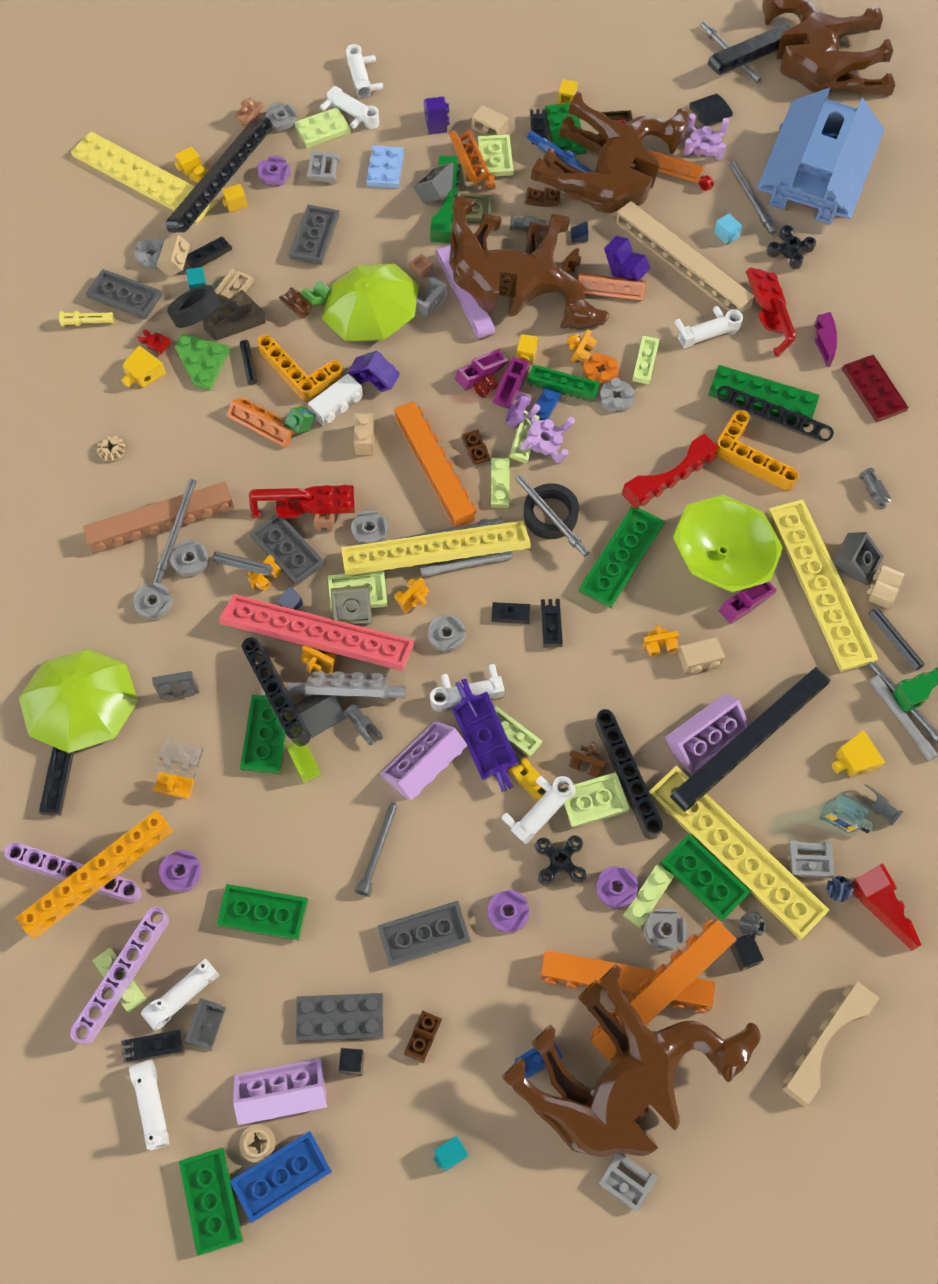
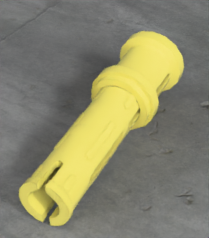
(84, 318)

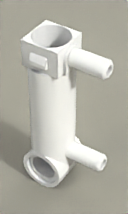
(358, 71)
(367, 114)
(722, 324)
(452, 697)
(542, 810)
(161, 1010)
(145, 1082)

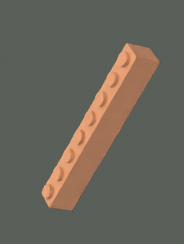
(156, 517)

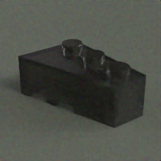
(234, 316)

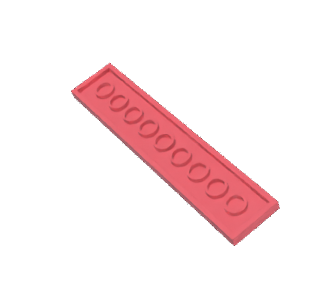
(317, 632)

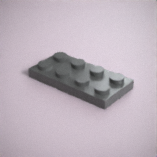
(314, 234)
(124, 294)
(288, 548)
(423, 933)
(339, 1017)

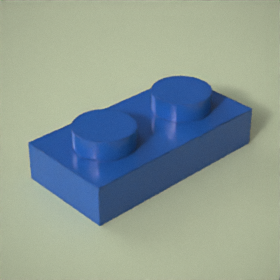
(547, 403)
(534, 1061)

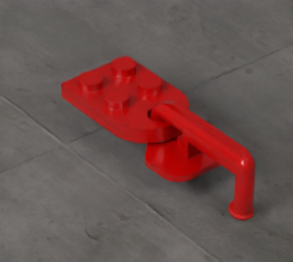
(772, 300)
(314, 500)

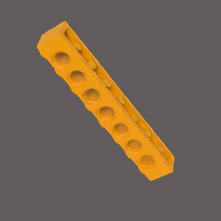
(94, 875)

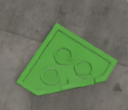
(201, 359)

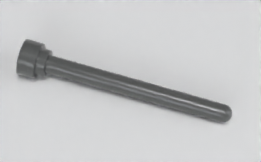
(364, 886)

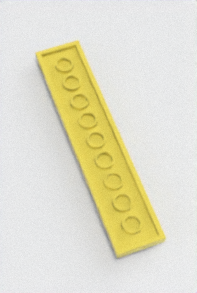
(134, 172)
(435, 548)
(822, 586)
(743, 857)

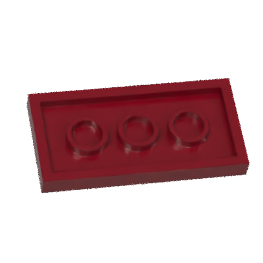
(875, 388)

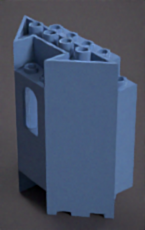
(819, 168)

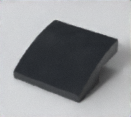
(711, 109)

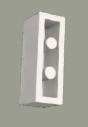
(336, 399)

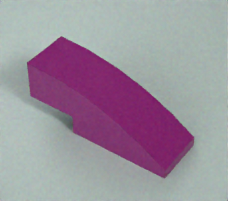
(826, 337)
(481, 365)
(511, 382)
(746, 601)

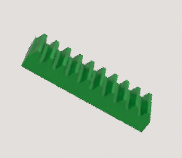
(563, 382)

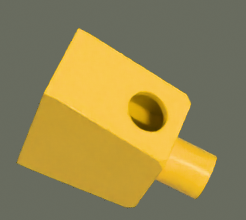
(142, 368)
(858, 757)

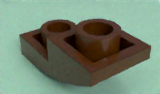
(545, 198)
(571, 261)
(475, 447)
(422, 1036)

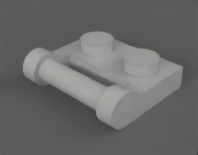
(317, 167)
(811, 865)
(623, 1186)

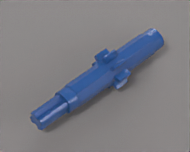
(566, 157)

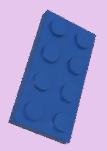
(281, 1176)

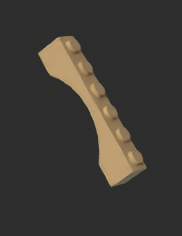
(805, 1079)

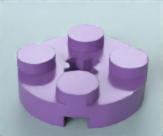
(273, 178)
(516, 411)
(174, 861)
(614, 898)
(507, 899)

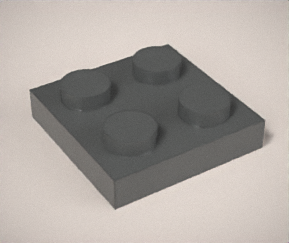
(176, 685)

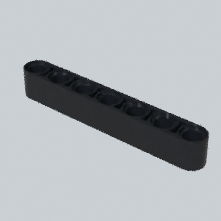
(747, 50)
(783, 414)
(276, 691)
(628, 782)

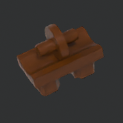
(296, 302)
(595, 764)

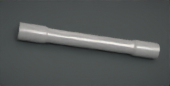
(434, 569)
(923, 744)

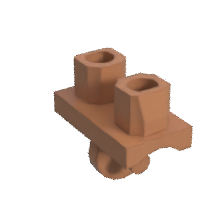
(248, 111)

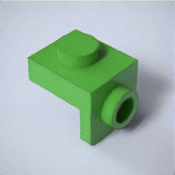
(317, 295)

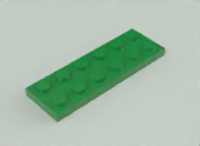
(783, 395)
(621, 556)

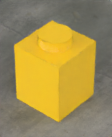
(567, 91)
(187, 160)
(234, 198)
(527, 348)

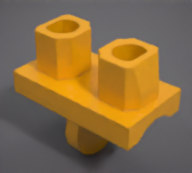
(586, 341)
(259, 580)
(413, 596)
(660, 638)
(316, 660)
(173, 785)

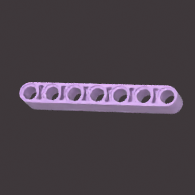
(476, 315)
(64, 868)
(119, 986)

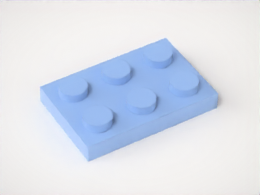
(385, 166)

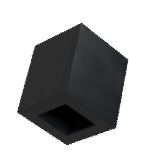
(746, 952)
(351, 1061)

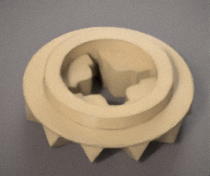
(117, 450)
(248, 1137)

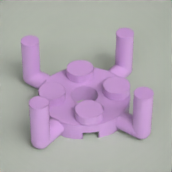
(713, 147)
(553, 434)

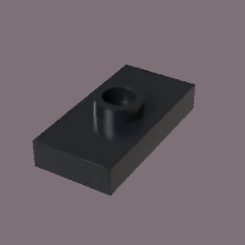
(510, 612)

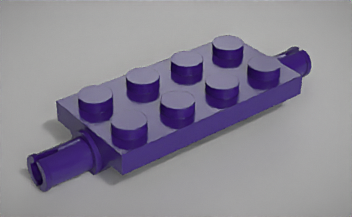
(484, 735)

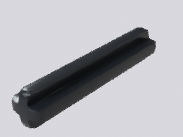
(248, 362)

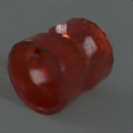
(486, 385)

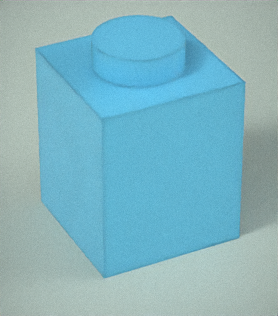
(727, 229)

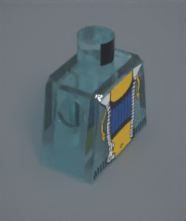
(846, 814)

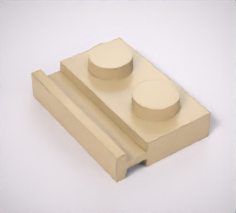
(233, 283)

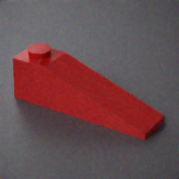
(877, 894)

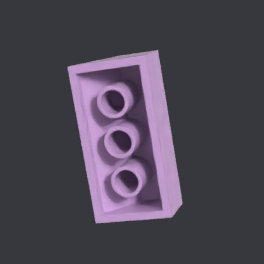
(707, 732)
(424, 759)
(279, 1091)

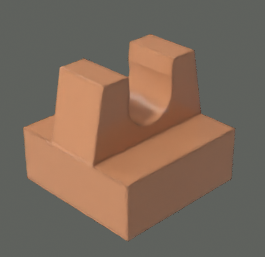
(421, 265)
(324, 521)

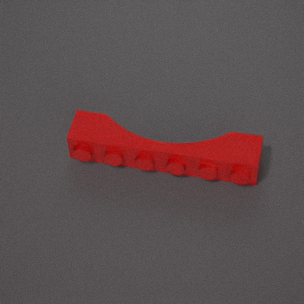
(644, 488)

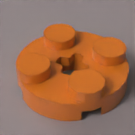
(600, 361)

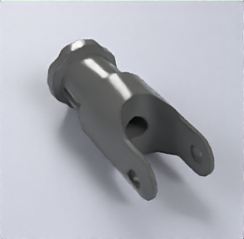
(523, 223)
(875, 487)
(362, 723)
(882, 807)

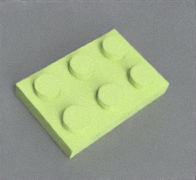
(322, 127)
(497, 154)
(376, 584)
(595, 800)

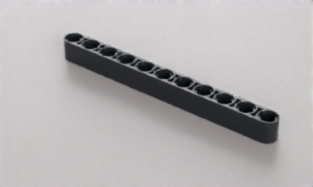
(218, 175)
(749, 739)

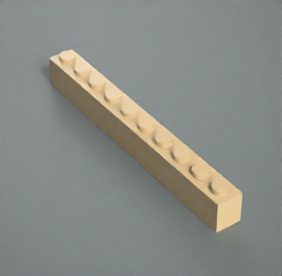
(684, 258)

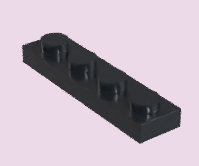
(56, 782)

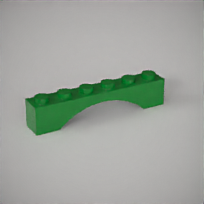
(442, 221)
(915, 692)

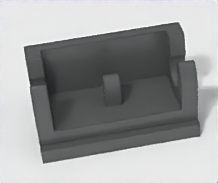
(205, 1024)

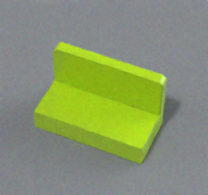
(303, 762)

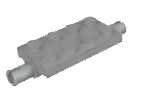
(347, 685)

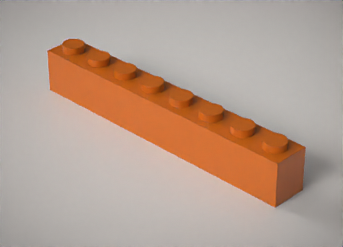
(435, 465)
(582, 971)
(671, 978)

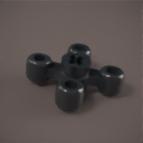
(791, 247)
(566, 854)

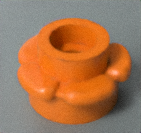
(490, 181)

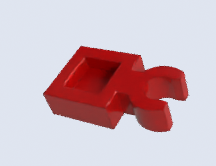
(155, 342)

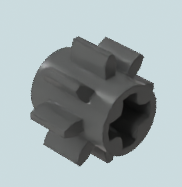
(752, 924)

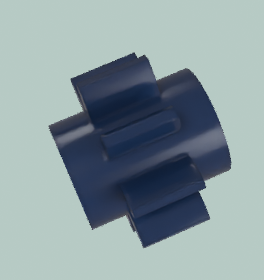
(839, 888)

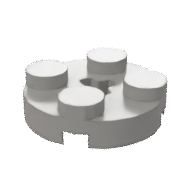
(281, 123)
(143, 251)
(619, 387)
(371, 518)
(193, 567)
(154, 611)
(446, 623)
(656, 937)

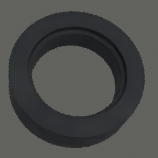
(193, 306)
(558, 492)

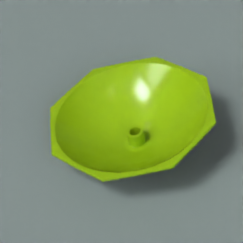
(370, 302)
(727, 543)
(78, 700)

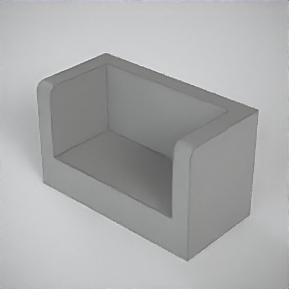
(431, 297)

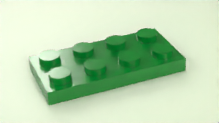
(555, 117)
(263, 738)
(705, 877)
(262, 912)
(210, 1201)

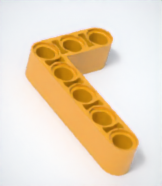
(304, 386)
(762, 470)

